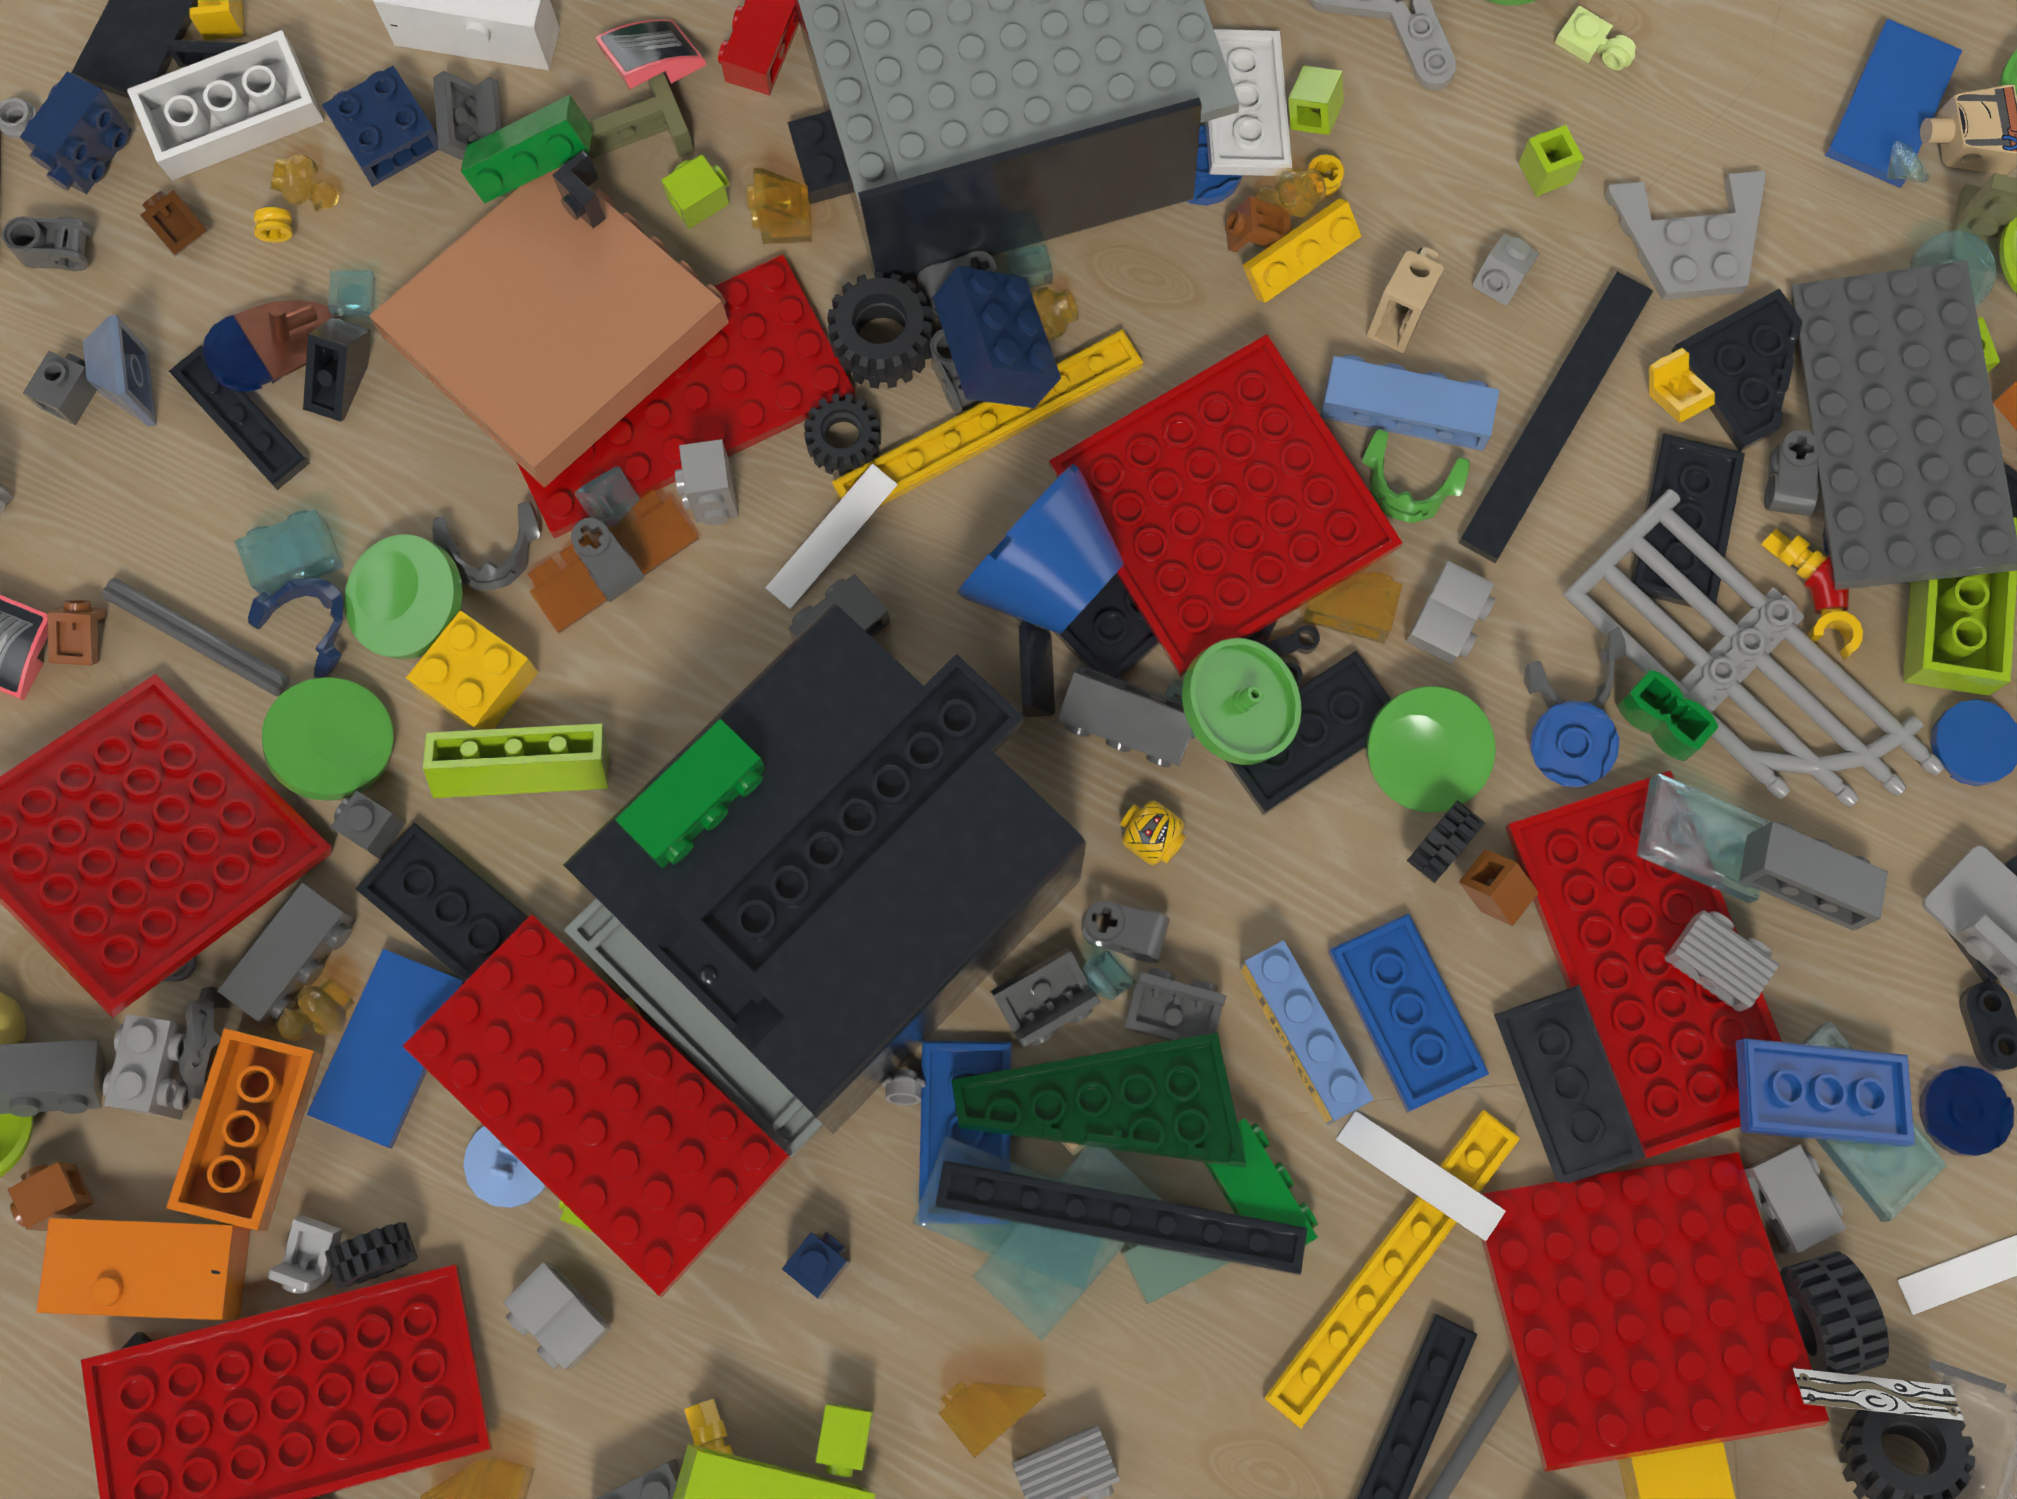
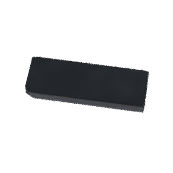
(193, 51)
(1036, 671)

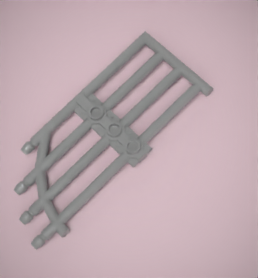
(1738, 654)

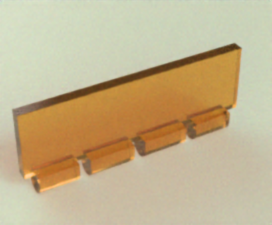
(650, 541)

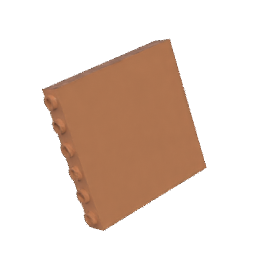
(550, 324)

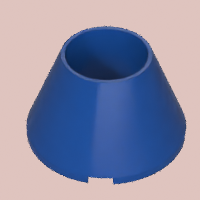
(1049, 559)

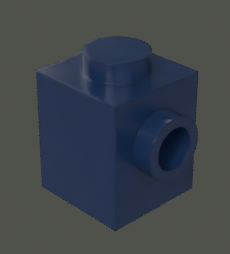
(817, 1263)

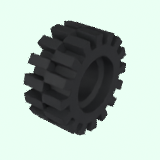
(842, 411)
(1445, 841)
(371, 1255)

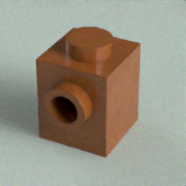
(1498, 887)
(47, 1194)

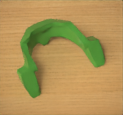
(1402, 505)

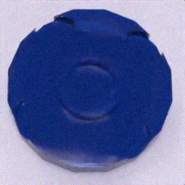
(233, 357)
(1966, 1111)

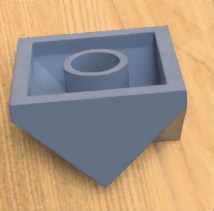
(120, 369)

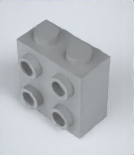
(147, 1068)

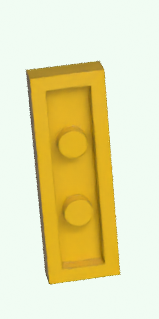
(1302, 250)

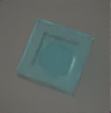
(351, 293)

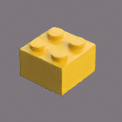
(472, 674)

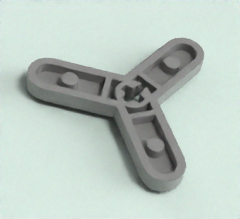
(1417, 32)

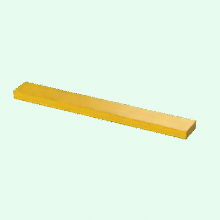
(995, 423)
(1384, 1277)

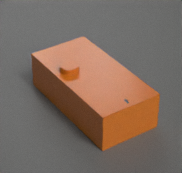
(244, 1130)
(143, 1269)

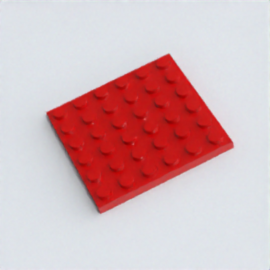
(1229, 503)
(142, 843)
(1646, 1313)

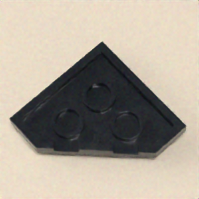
(1747, 366)

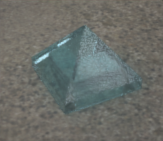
(1906, 164)
(1107, 976)

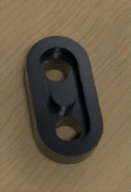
(1989, 1027)

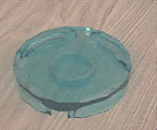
(1960, 246)

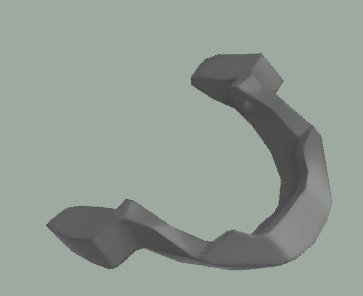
(491, 575)
(1615, 647)
(200, 1039)

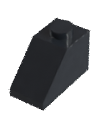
(335, 367)

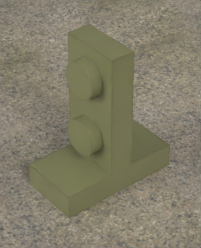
(640, 121)
(1987, 208)

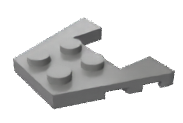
(1699, 252)

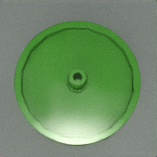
(402, 596)
(1241, 701)
(327, 738)
(1430, 748)

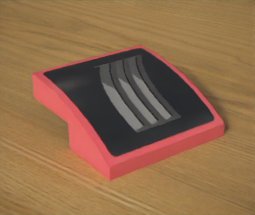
(649, 48)
(21, 640)

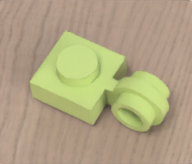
(1588, 34)

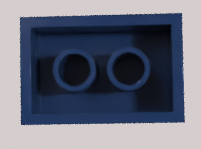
(996, 337)

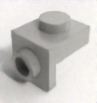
(1505, 268)
(304, 1258)

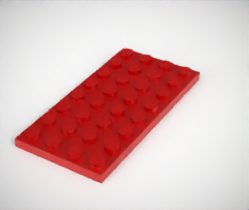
(737, 388)
(1610, 931)
(597, 1104)
(292, 1398)

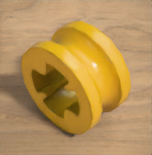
(1329, 163)
(272, 224)

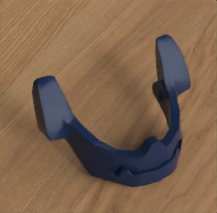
(330, 597)

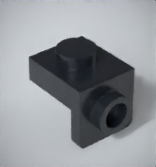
(573, 184)

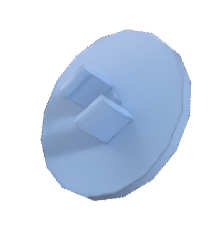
(497, 1174)

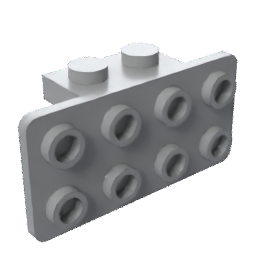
(1980, 911)

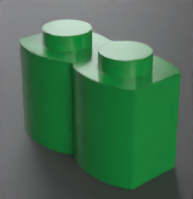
(1674, 722)

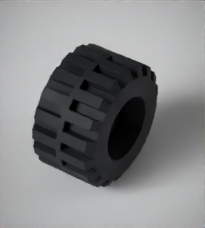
(873, 300)
(1837, 1314)
(1880, 1479)

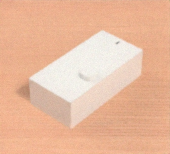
(478, 29)
(225, 105)

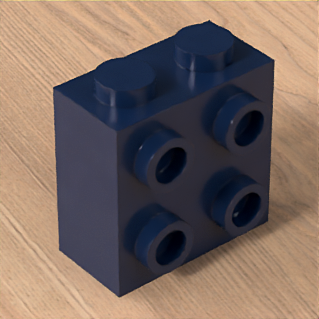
(382, 125)
(75, 134)

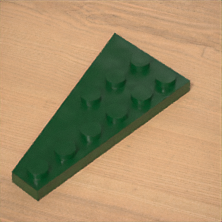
(1135, 1099)

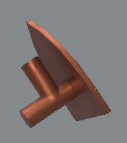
(281, 332)

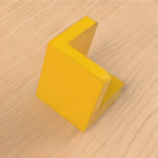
(218, 19)

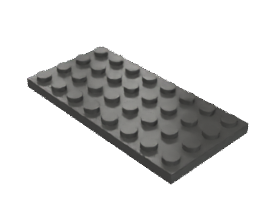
(1904, 427)

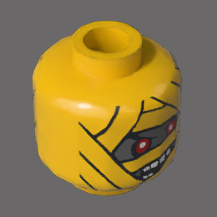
(1152, 832)

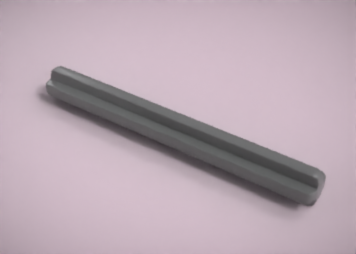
(196, 637)

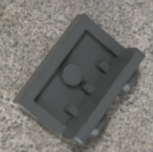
(464, 112)
(1045, 998)
(1173, 1008)

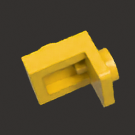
(1677, 387)

